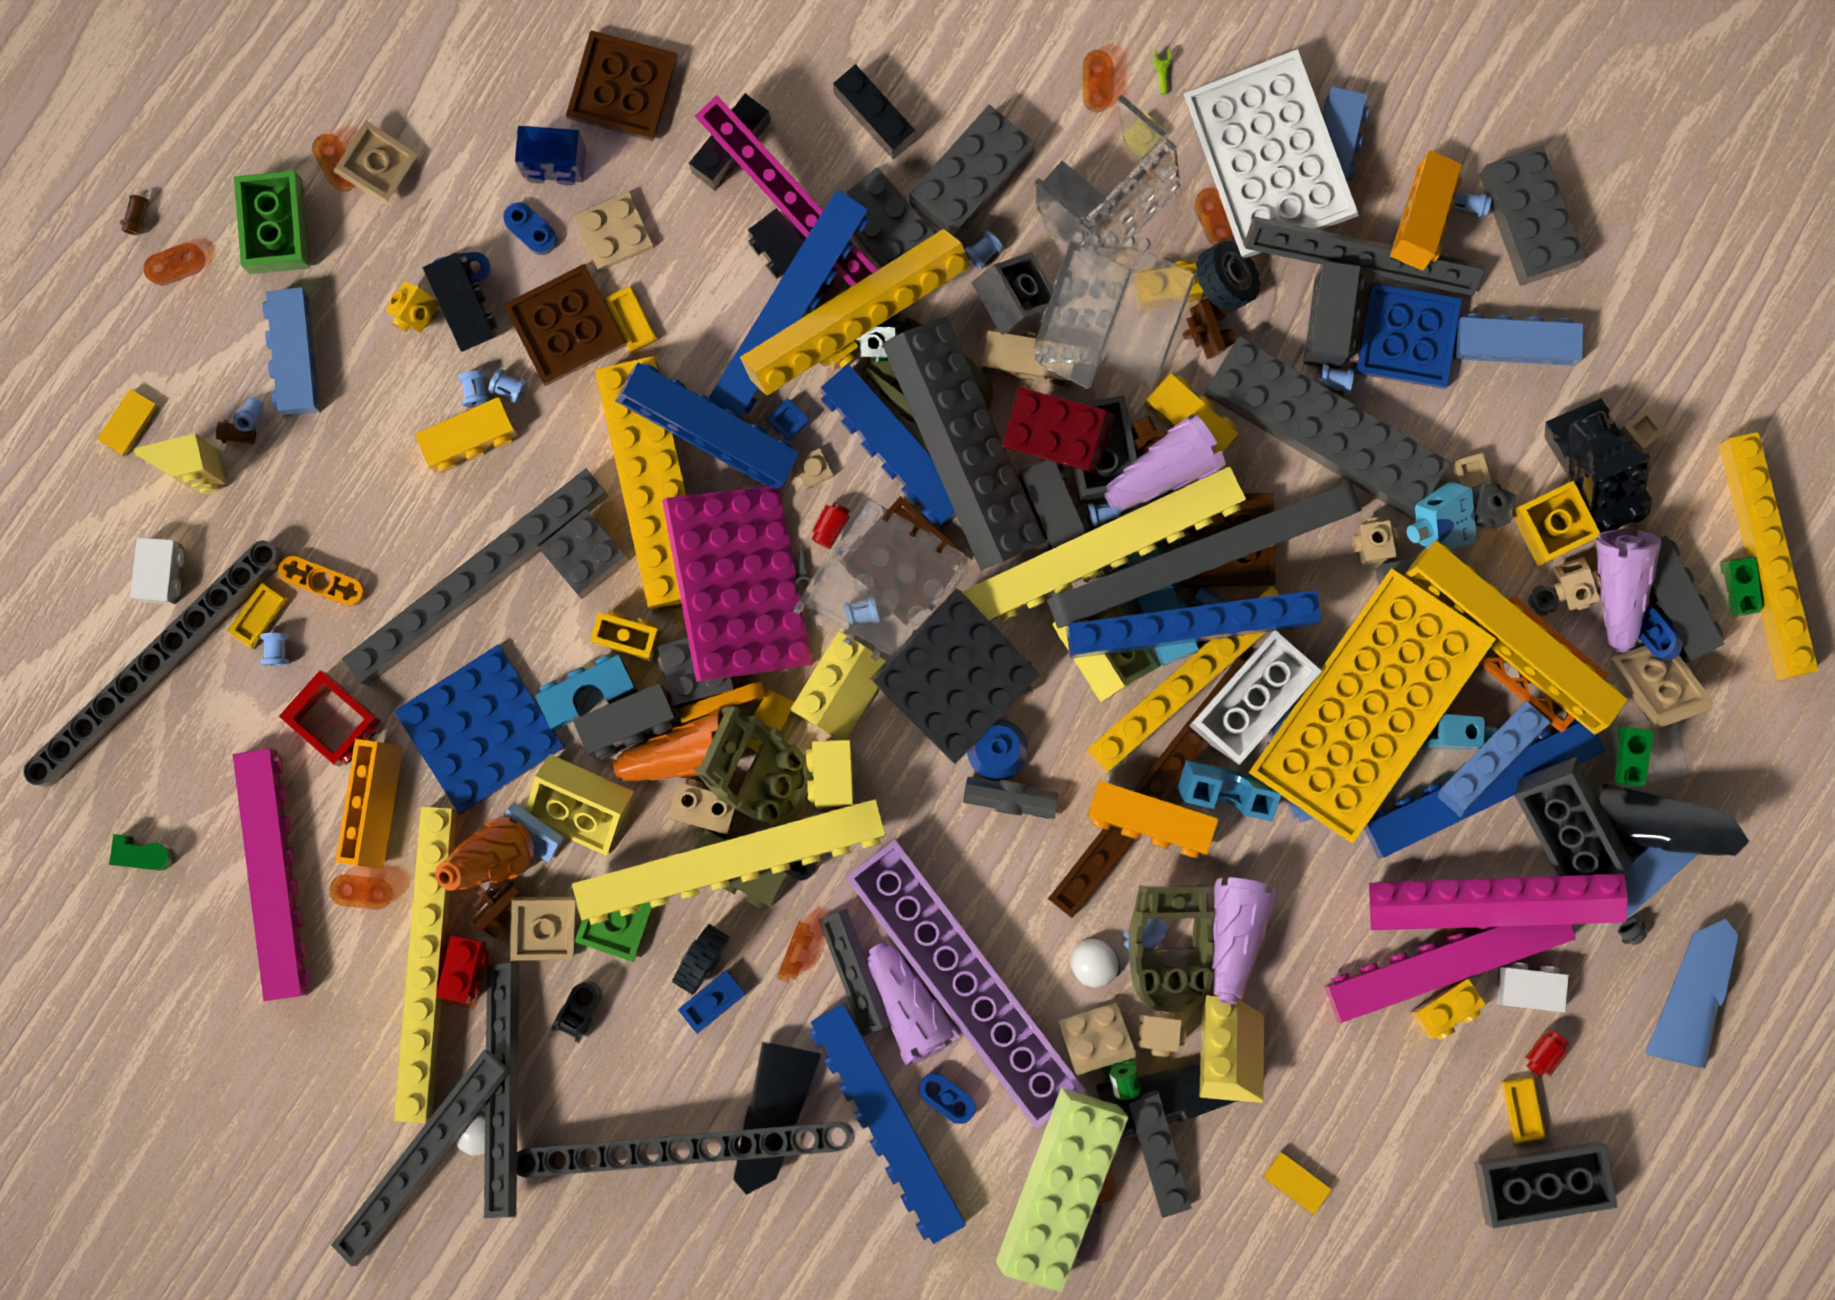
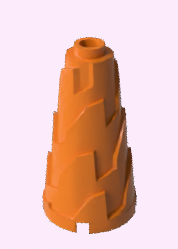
(671, 753)
(491, 854)

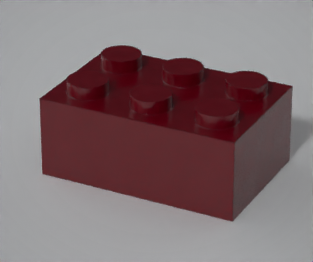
(1058, 430)

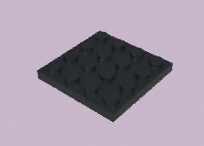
(955, 676)

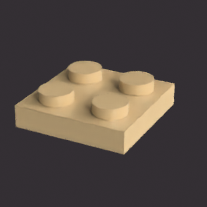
(375, 162)
(613, 231)
(542, 928)
(1096, 1038)

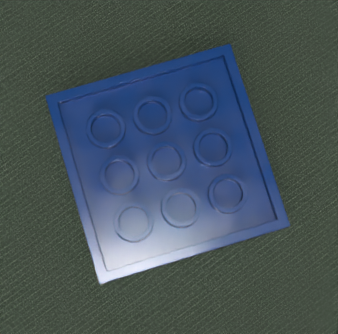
(479, 729)

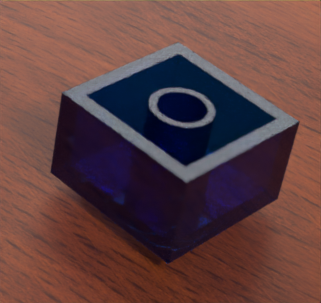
(550, 154)

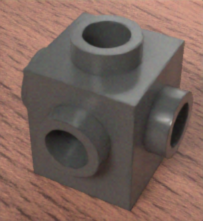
(1492, 505)

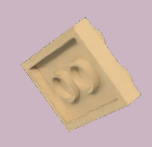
(1661, 687)

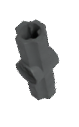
(1010, 797)

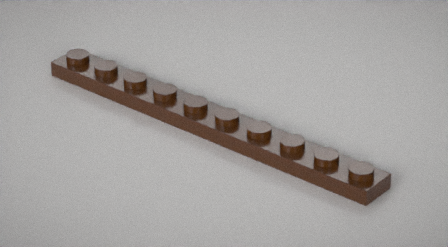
(1156, 783)

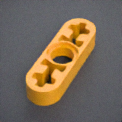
(304, 565)
(733, 698)

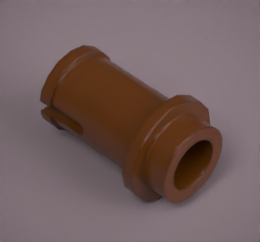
(134, 215)
(228, 432)

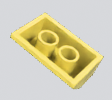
(188, 461)
(1113, 671)
(839, 688)
(579, 804)
(1231, 1051)

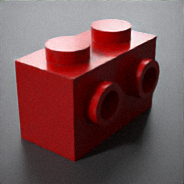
(462, 968)

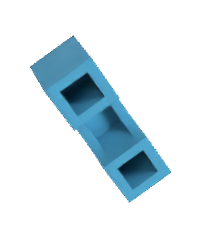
(560, 700)
(1209, 784)

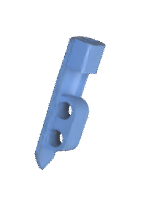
(1693, 1002)

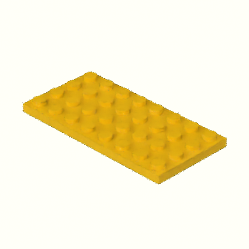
(1372, 706)

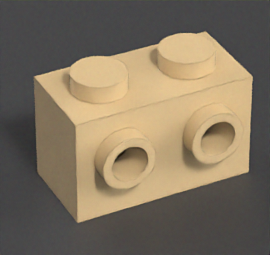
(703, 809)
(1160, 1033)

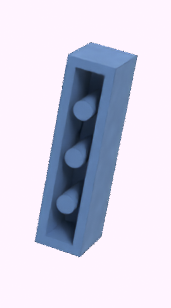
(1342, 116)
(1518, 340)
(292, 352)
(1493, 759)
(1650, 872)

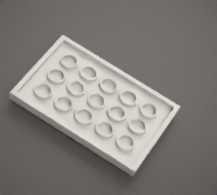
(1270, 148)

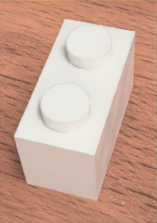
(156, 571)
(1532, 989)

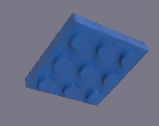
(1408, 336)

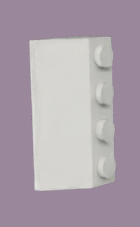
(1255, 698)

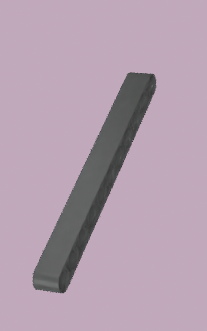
(1203, 555)
(139, 667)
(668, 1154)

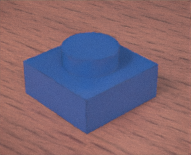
(788, 420)

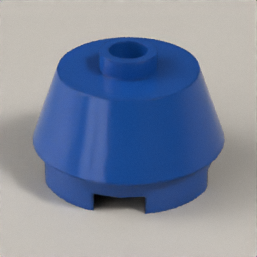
(999, 751)

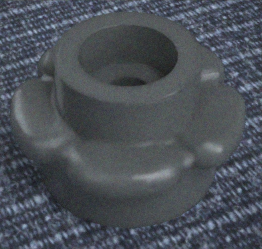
(1551, 600)
(1633, 931)

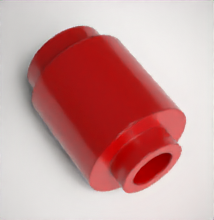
(830, 524)
(1547, 1054)

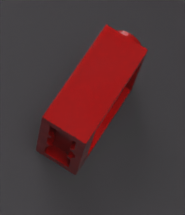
(308, 697)

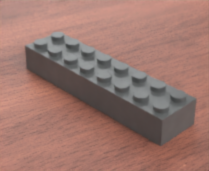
(1326, 427)
(963, 442)

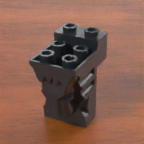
(1602, 464)

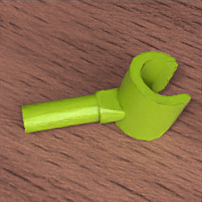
(1162, 67)

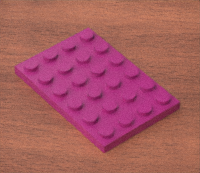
(736, 582)

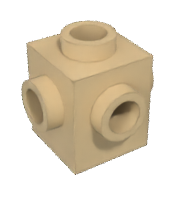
(1370, 551)
(1577, 584)

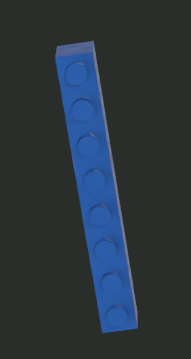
(794, 293)
(1193, 624)
(1428, 814)
(888, 1124)

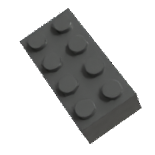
(972, 172)
(1531, 216)
(1571, 822)
(1545, 1184)

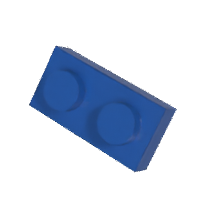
(711, 1001)

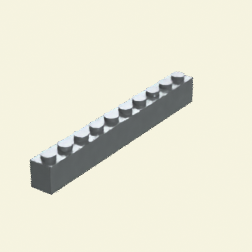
(473, 579)

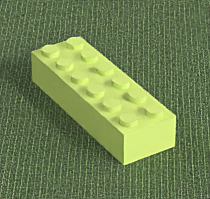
(1061, 1190)

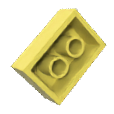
(832, 774)

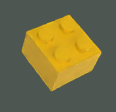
(1555, 523)

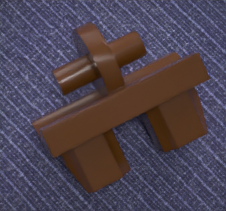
(1205, 330)
(1145, 435)
(487, 917)

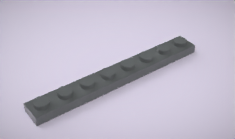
(1371, 256)
(502, 1106)
(420, 1158)

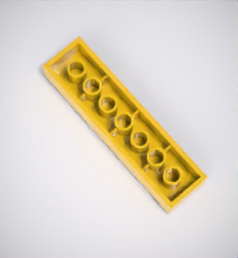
(647, 474)

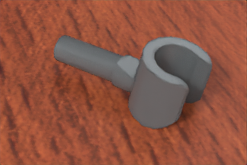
(803, 572)

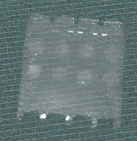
(1130, 202)
(1112, 309)
(882, 578)

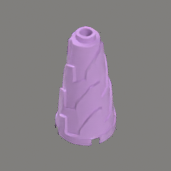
(1168, 465)
(1627, 574)
(1239, 928)
(914, 1015)

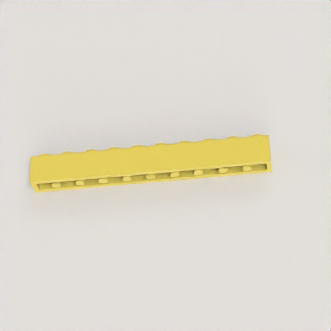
(1108, 546)
(729, 860)
(424, 968)

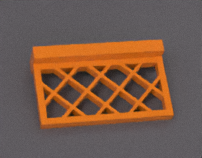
(1523, 690)

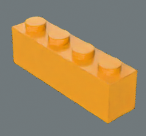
(1426, 211)
(369, 804)
(1151, 818)

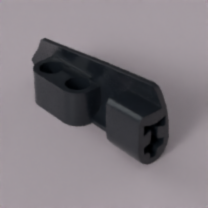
(1671, 824)
(1178, 1094)
(776, 1101)

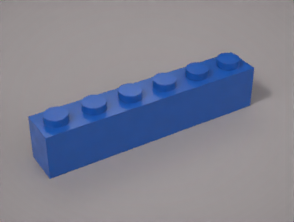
(707, 426)
(890, 441)

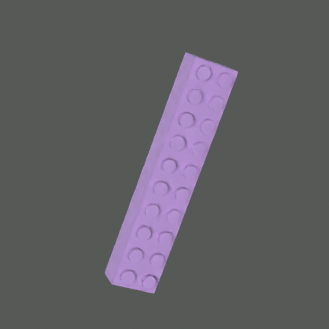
(963, 982)

